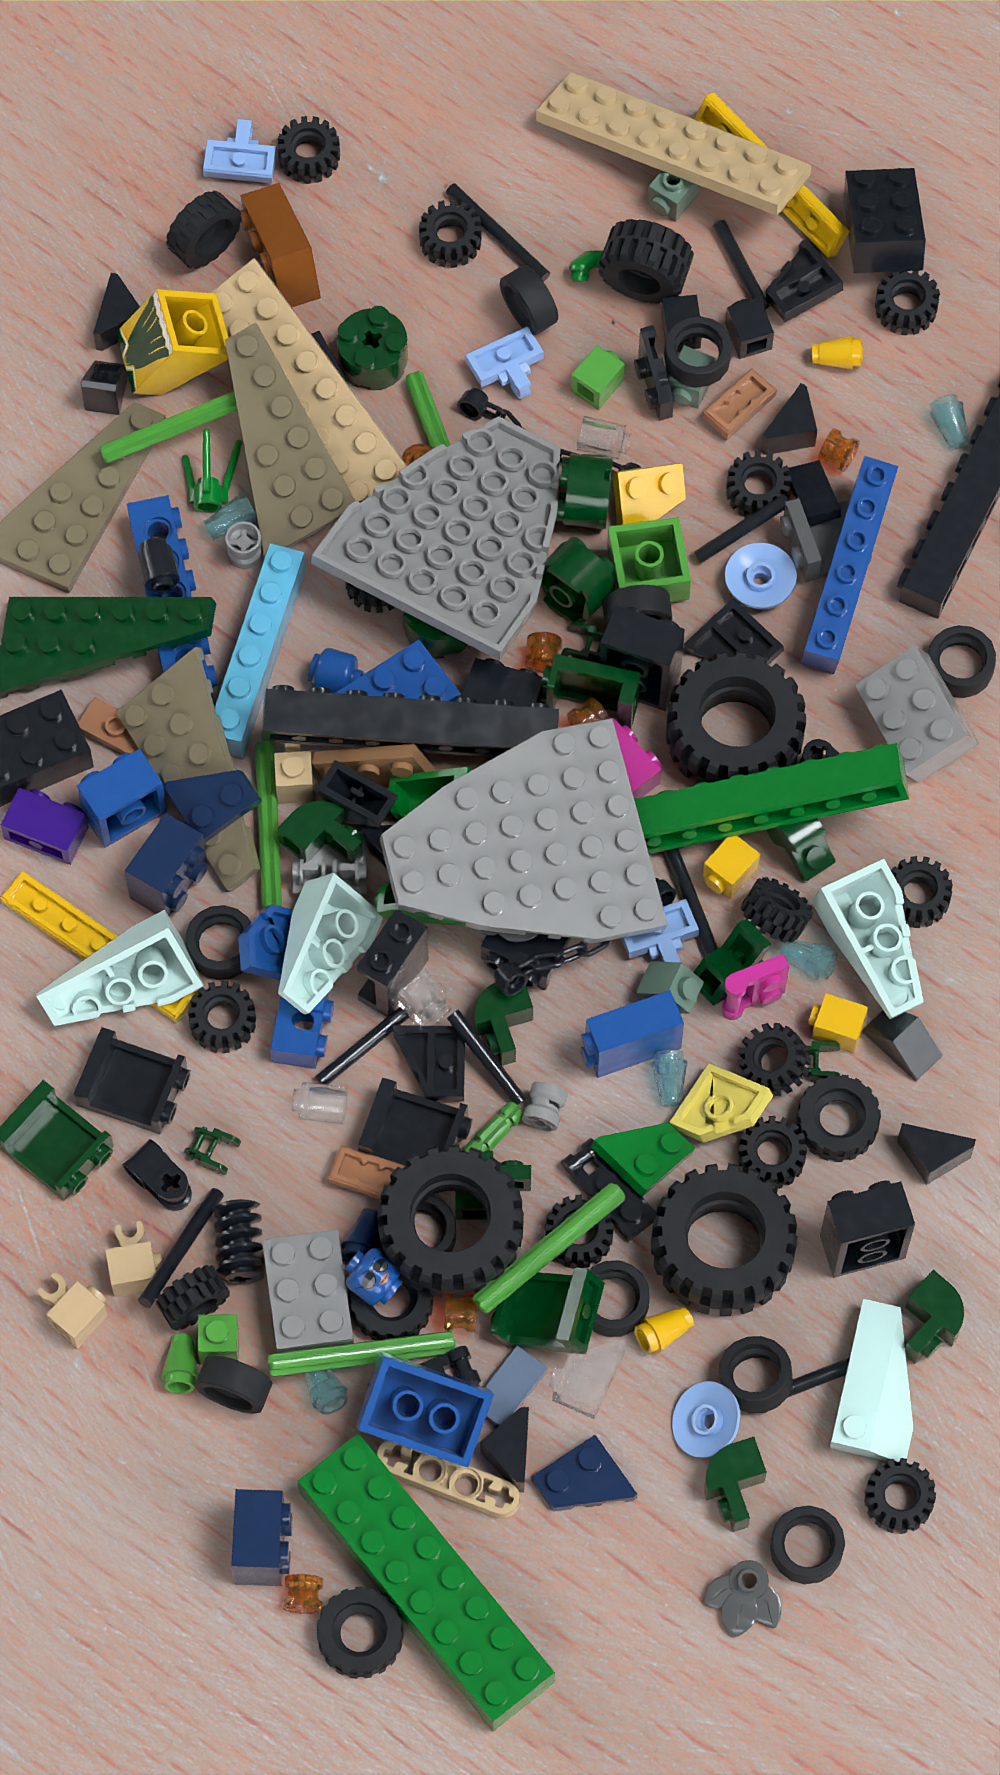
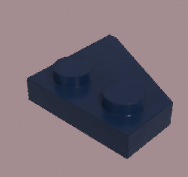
(213, 800)
(583, 1478)

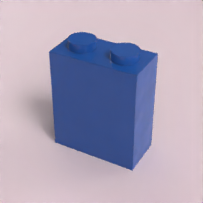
(632, 1034)

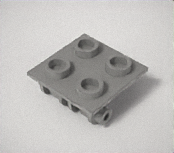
(328, 862)

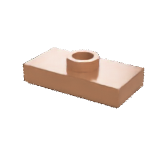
(739, 403)
(104, 726)
(361, 1172)

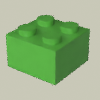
(650, 556)

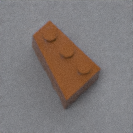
(280, 243)

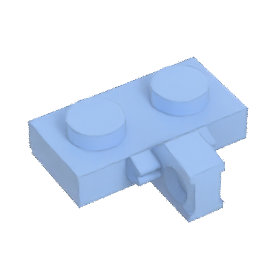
(240, 157)
(507, 361)
(666, 942)

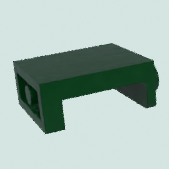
(582, 679)
(54, 1142)
(550, 1312)

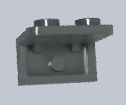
(811, 544)

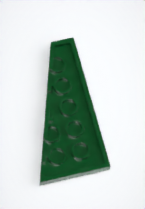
(84, 634)

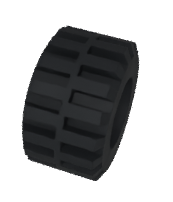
(645, 260)

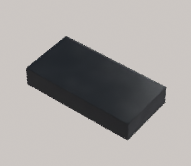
(815, 492)

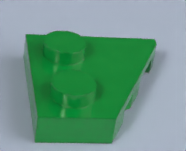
(644, 1154)

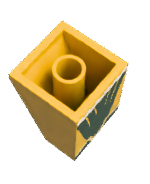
(172, 340)

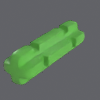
(496, 1128)

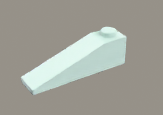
(871, 930)
(324, 938)
(131, 971)
(875, 1397)

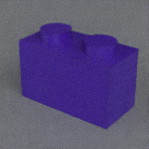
(45, 825)

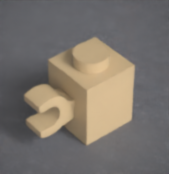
(294, 775)
(132, 1263)
(74, 1311)

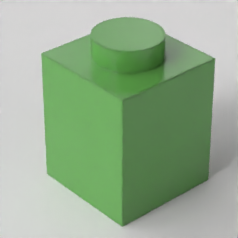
(598, 376)
(218, 1336)

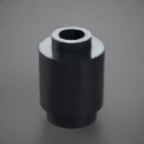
(158, 566)

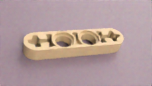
(445, 1484)

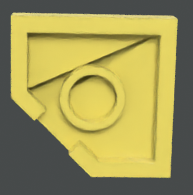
(720, 1105)

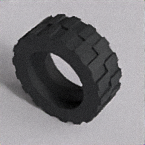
(203, 229)
(848, 1091)
(404, 1325)
(349, 1604)

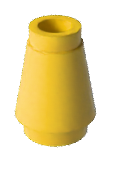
(839, 352)
(661, 1330)

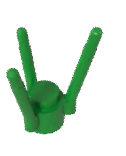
(207, 494)

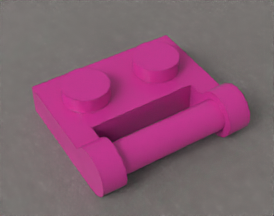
(755, 985)

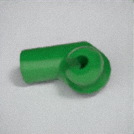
(580, 266)

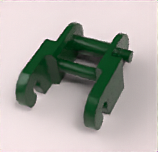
(592, 634)
(815, 1048)
(216, 1136)

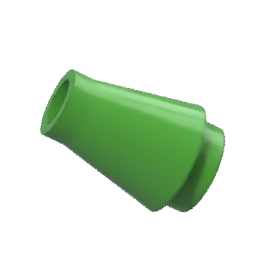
(180, 1365)

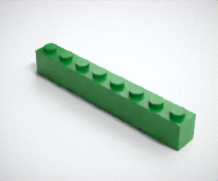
(773, 798)

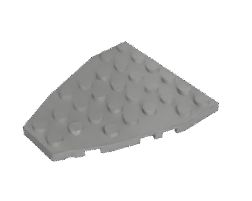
(457, 535)
(532, 844)

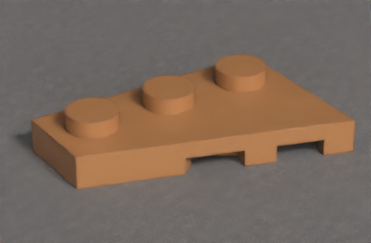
(376, 762)

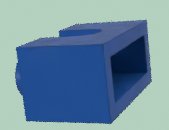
(296, 1045)

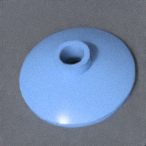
(764, 562)
(694, 1415)

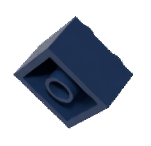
(167, 866)
(258, 1537)

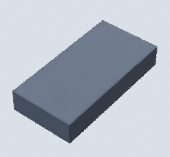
(513, 1384)

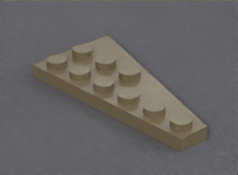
(288, 465)
(67, 515)
(184, 739)

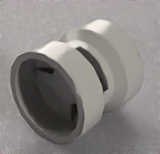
(244, 536)
(544, 1106)

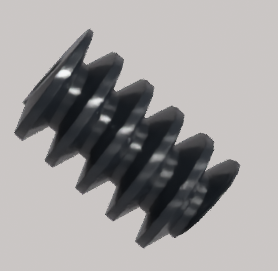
(236, 1242)

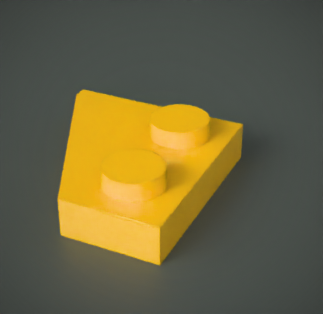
(647, 492)

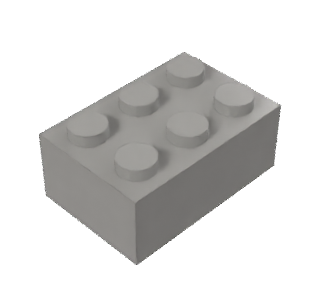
(917, 713)
(307, 1291)

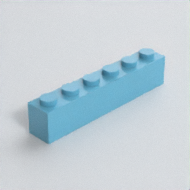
(259, 645)

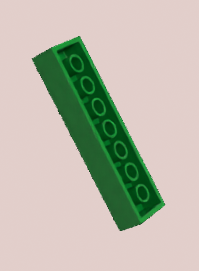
(426, 1582)

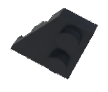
(803, 283)
(653, 371)
(733, 631)
(435, 1059)

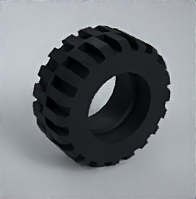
(740, 681)
(450, 1172)
(731, 1193)

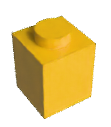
(730, 866)
(838, 1021)

